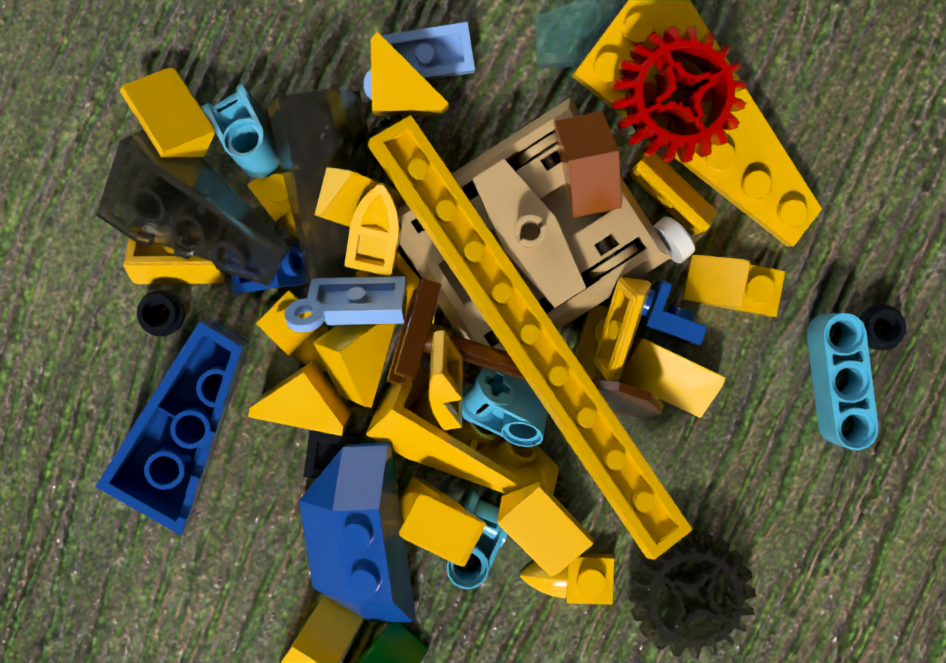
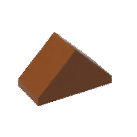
(589, 164)

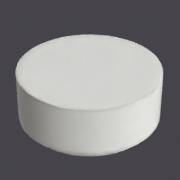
(675, 238)

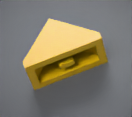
(398, 86)
(355, 358)
(304, 402)
(324, 634)

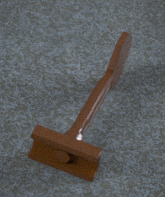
(417, 338)

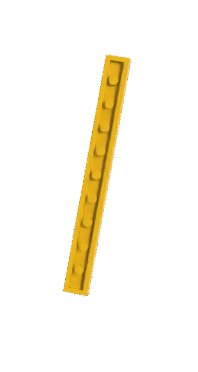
(530, 337)

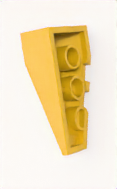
(465, 452)

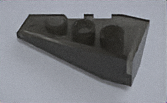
(312, 134)
(189, 210)

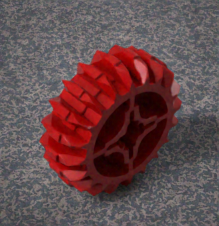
(671, 77)

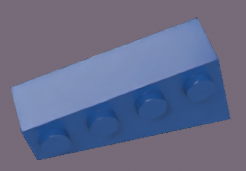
(175, 436)

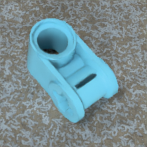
(240, 128)
(509, 409)
(486, 547)

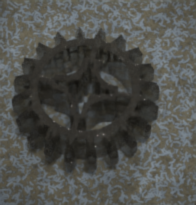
(674, 626)

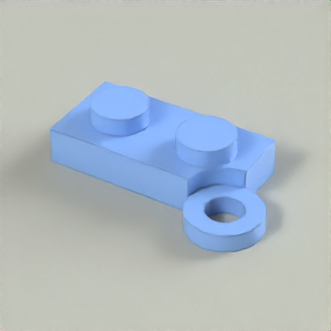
(433, 52)
(350, 302)

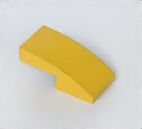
(446, 381)

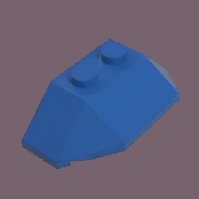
(354, 535)

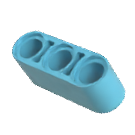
(858, 396)

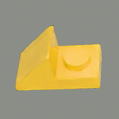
(733, 285)
(438, 522)

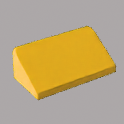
(169, 114)
(343, 192)
(673, 194)
(160, 266)
(621, 326)
(671, 377)
(543, 527)

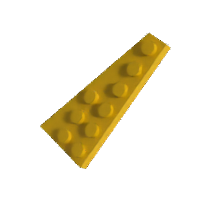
(746, 170)

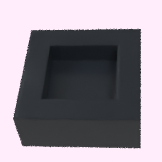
(322, 449)

